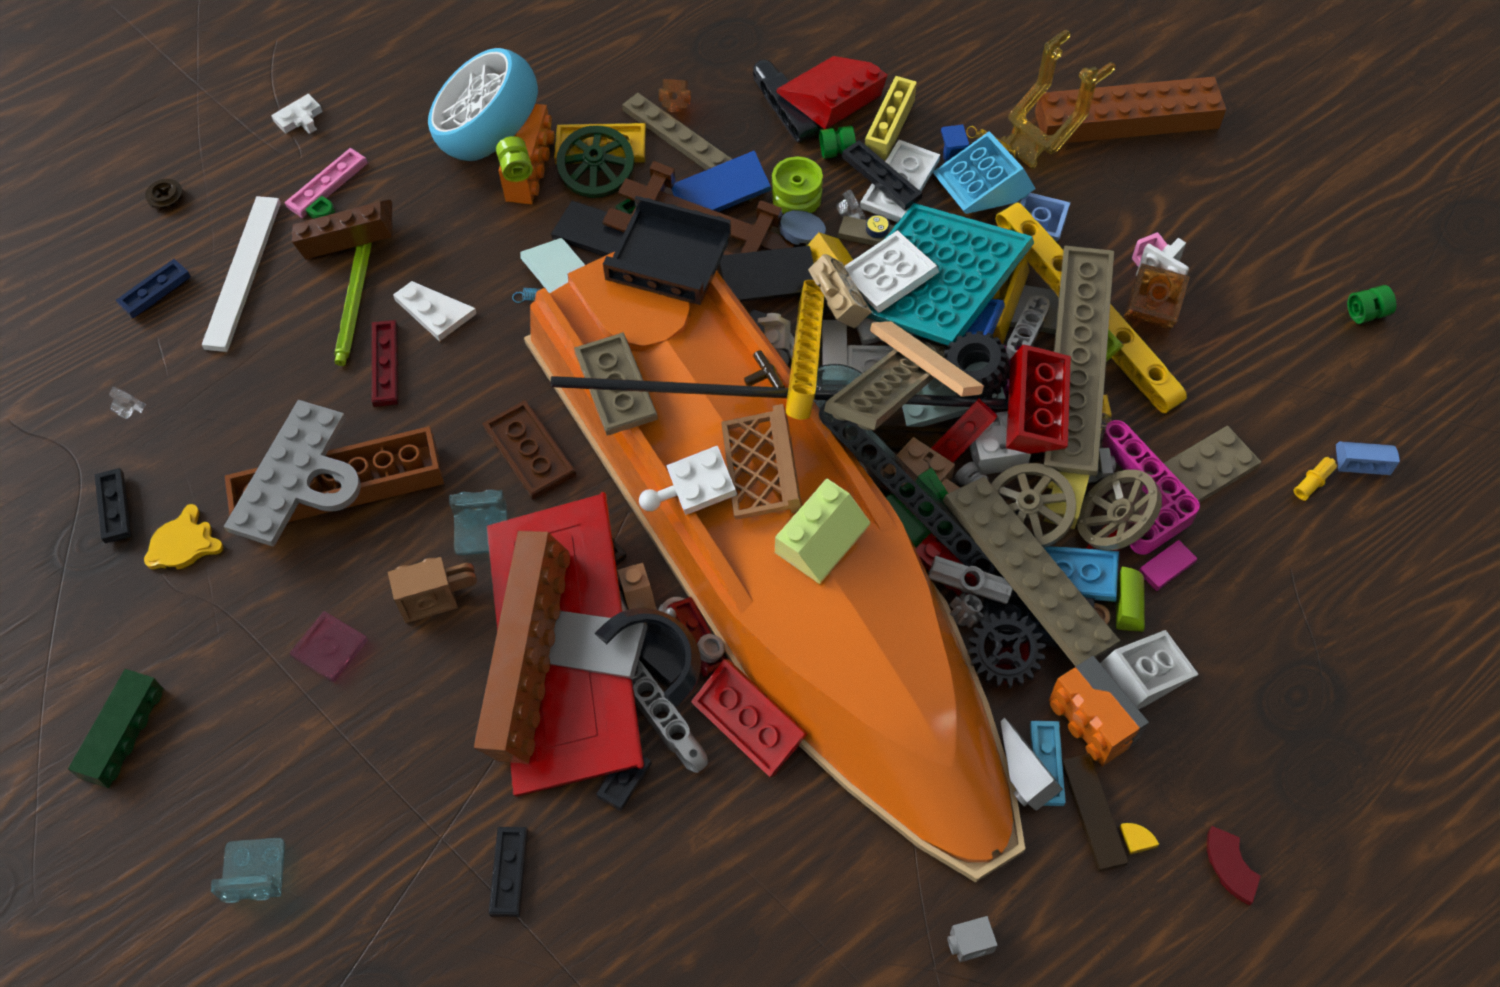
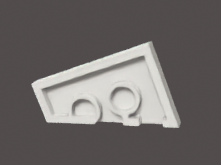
(433, 310)

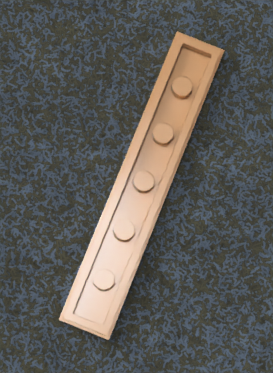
(927, 359)

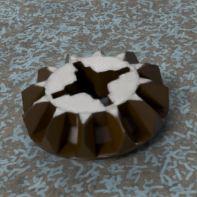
(163, 186)

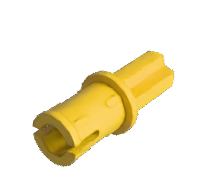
(1315, 478)

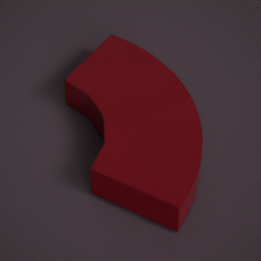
(1229, 866)

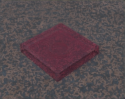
(328, 646)

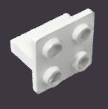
(1167, 259)

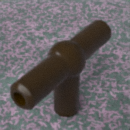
(767, 371)

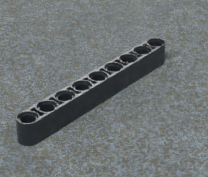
(910, 500)

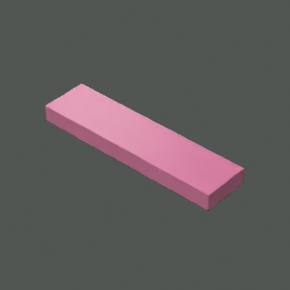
(326, 181)

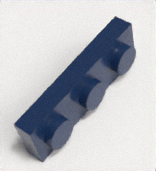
(153, 288)

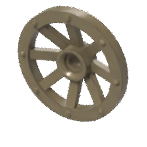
(1033, 510)
(1122, 512)

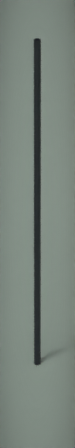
(747, 391)

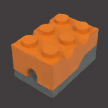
(1097, 711)

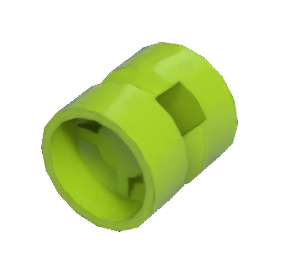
(514, 159)

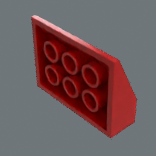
(834, 89)

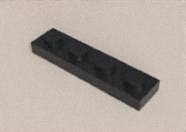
(882, 175)

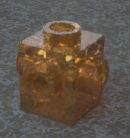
(666, 94)

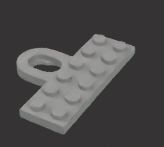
(287, 472)

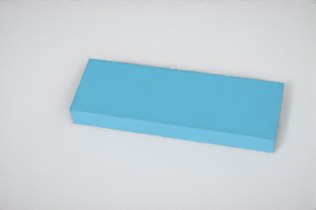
(1047, 747)

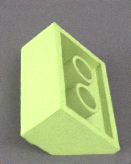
(821, 531)

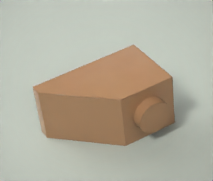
(636, 587)

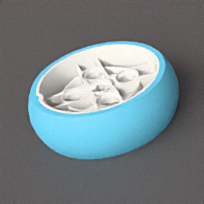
(483, 104)

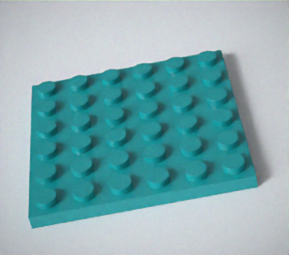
(971, 266)

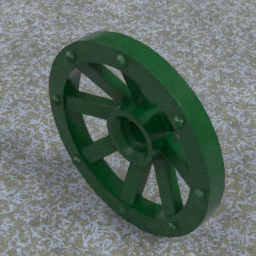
(595, 163)

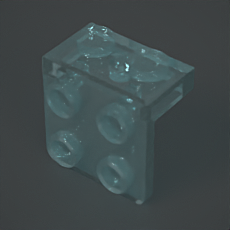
(472, 515)
(251, 870)

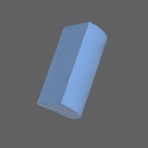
(1367, 458)

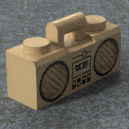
(839, 291)

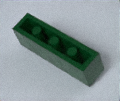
(116, 728)

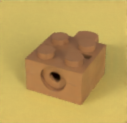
(919, 459)
(428, 587)

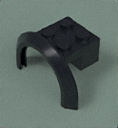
(667, 649)

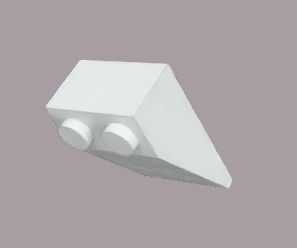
(1149, 668)

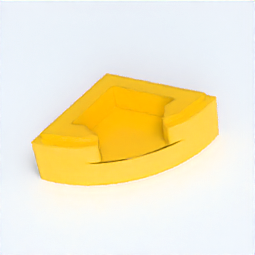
(1137, 838)

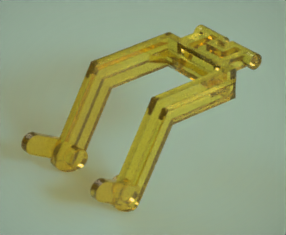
(1028, 136)

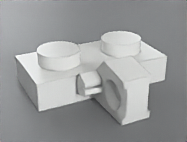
(298, 114)

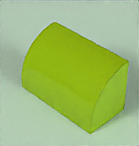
(1130, 600)

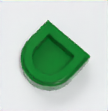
(320, 208)

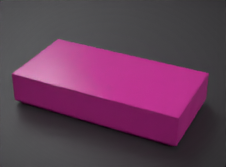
(1168, 565)

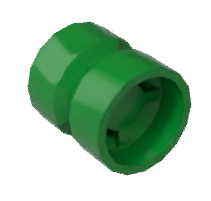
(835, 142)
(1371, 304)

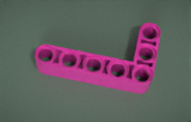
(1148, 462)

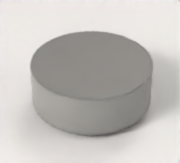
(711, 648)

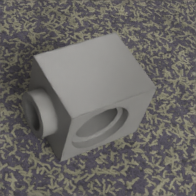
(972, 939)

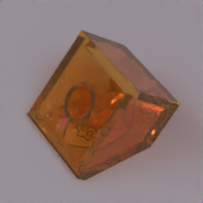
(1156, 296)

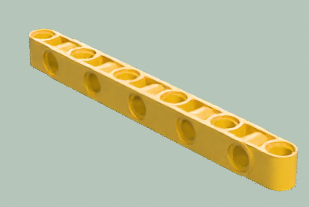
(1135, 356)

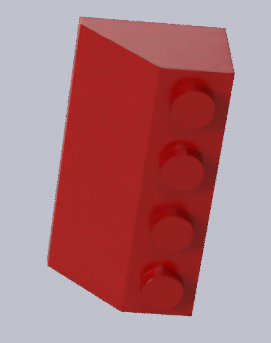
(1038, 400)

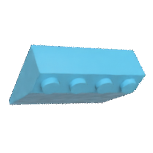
(984, 176)

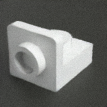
(776, 330)

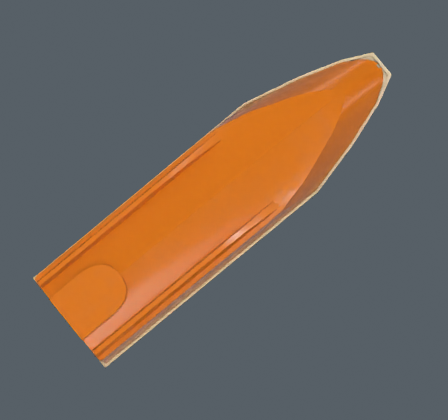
(855, 660)

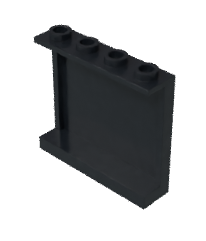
(669, 250)

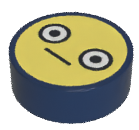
(877, 226)

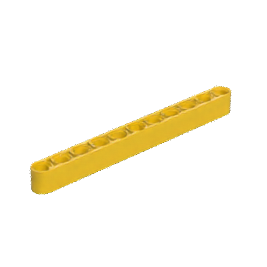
(805, 352)

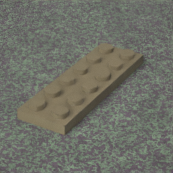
(1207, 466)

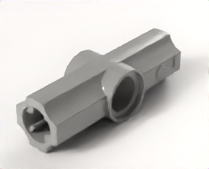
(953, 575)

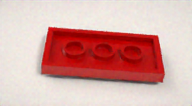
(749, 717)

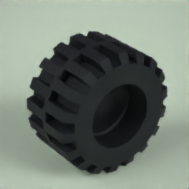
(981, 348)

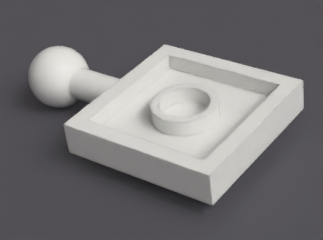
(697, 482)

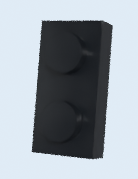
(621, 785)

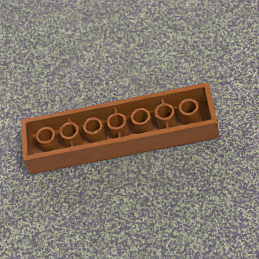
(1136, 109)
(383, 465)
(522, 648)

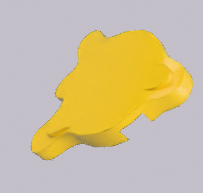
(182, 541)

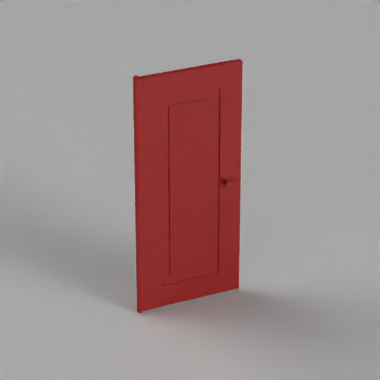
(585, 716)

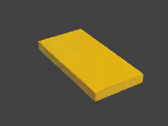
(633, 132)

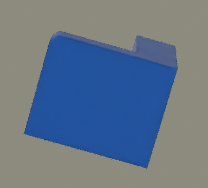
(954, 141)

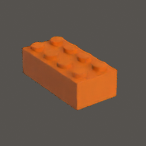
(537, 137)

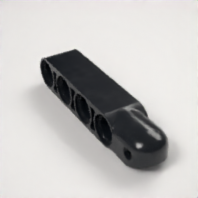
(796, 122)

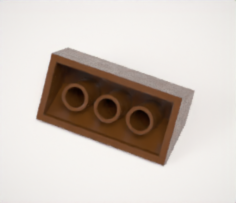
(343, 229)

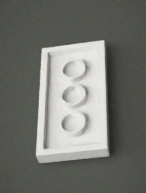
(914, 165)

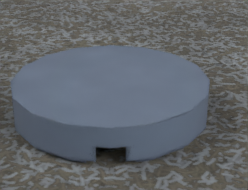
(800, 226)

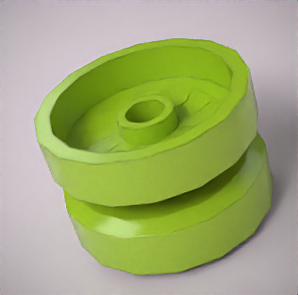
(797, 185)

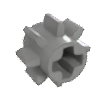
(966, 610)

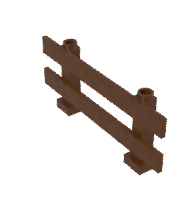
(662, 176)

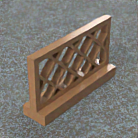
(785, 463)

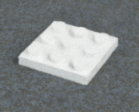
(890, 271)

